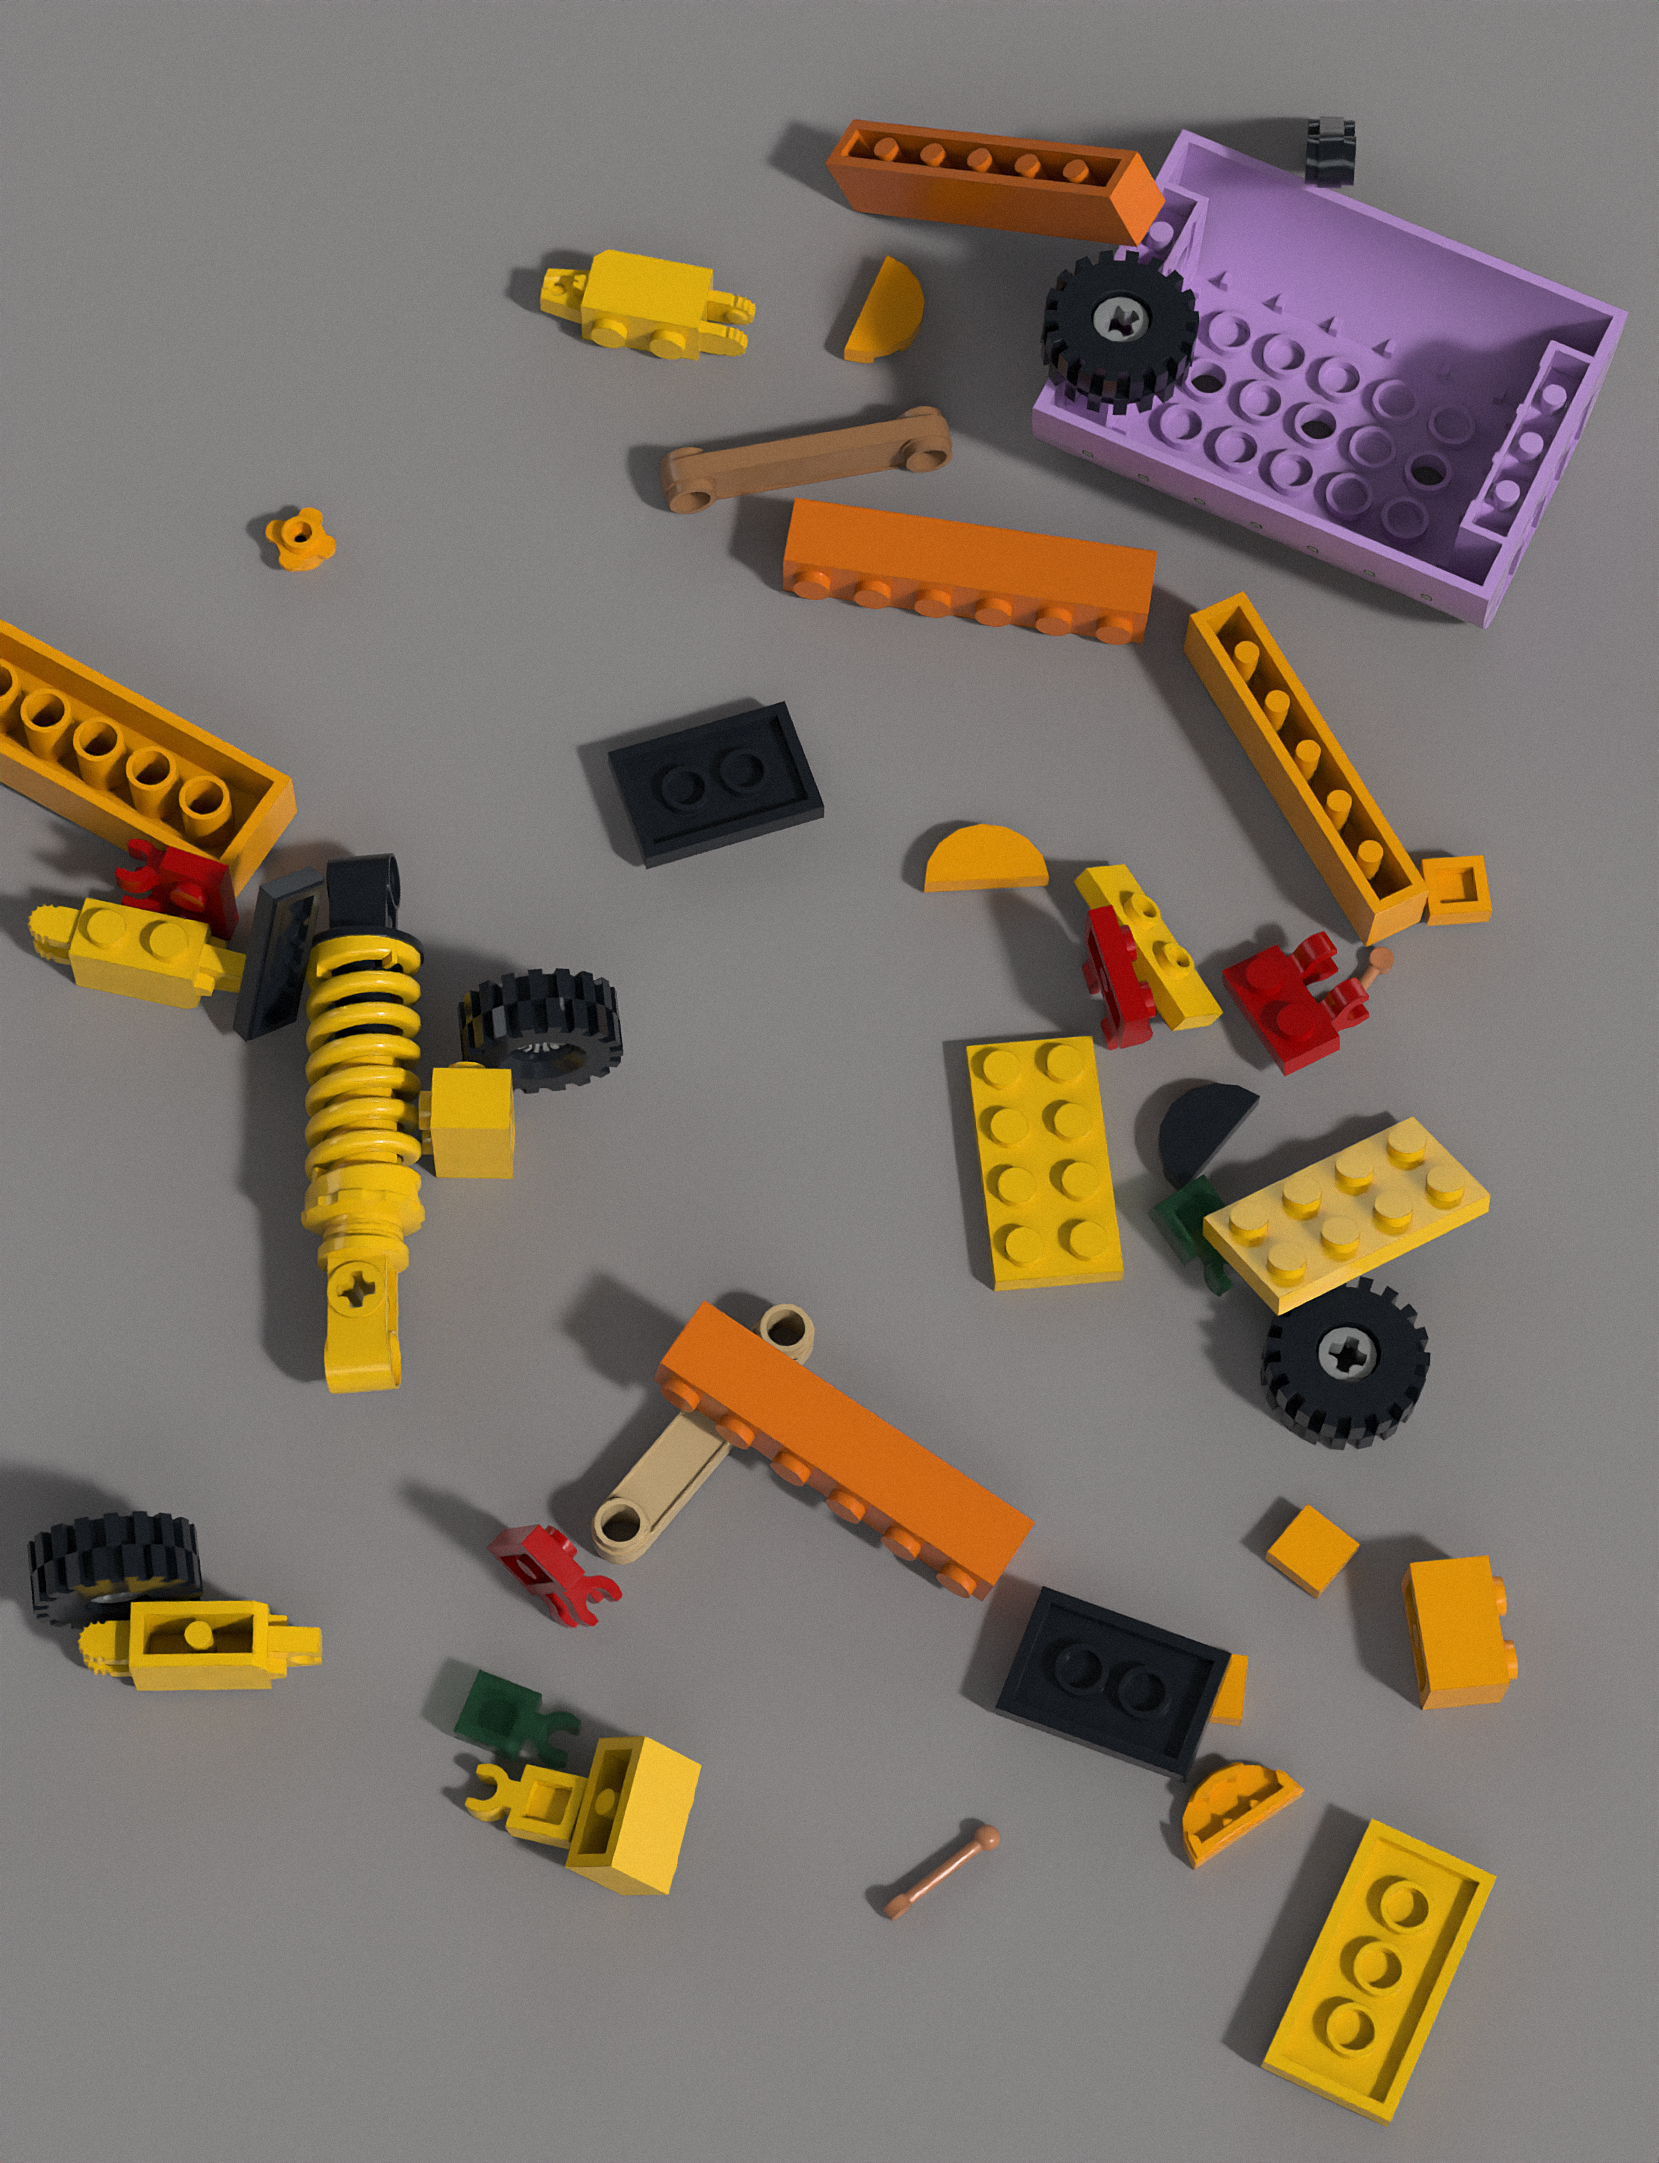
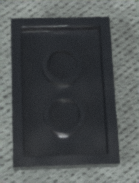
(715, 785)
(1114, 1684)

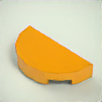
(889, 316)
(984, 859)
(1231, 1805)

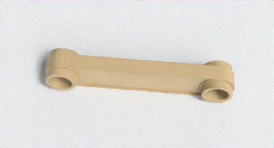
(681, 1459)

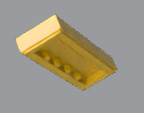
(1161, 961)

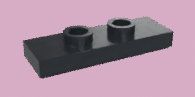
(278, 953)

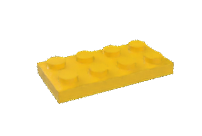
(1043, 1163)
(1345, 1215)
(1379, 1972)

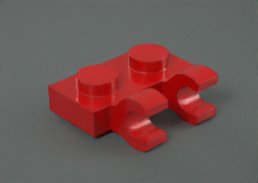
(181, 886)
(1111, 971)
(1283, 1011)
(546, 1568)

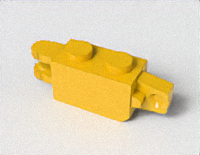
(648, 306)
(137, 952)
(200, 1646)

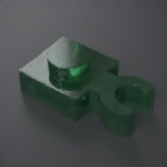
(1181, 1224)
(506, 1716)

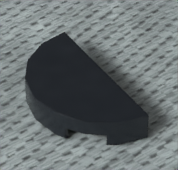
(1199, 1128)

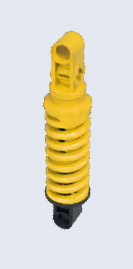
(362, 1118)

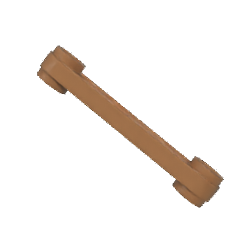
(696, 478)

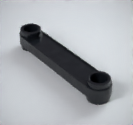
(1330, 152)

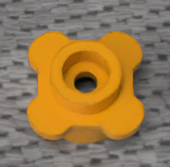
(301, 555)

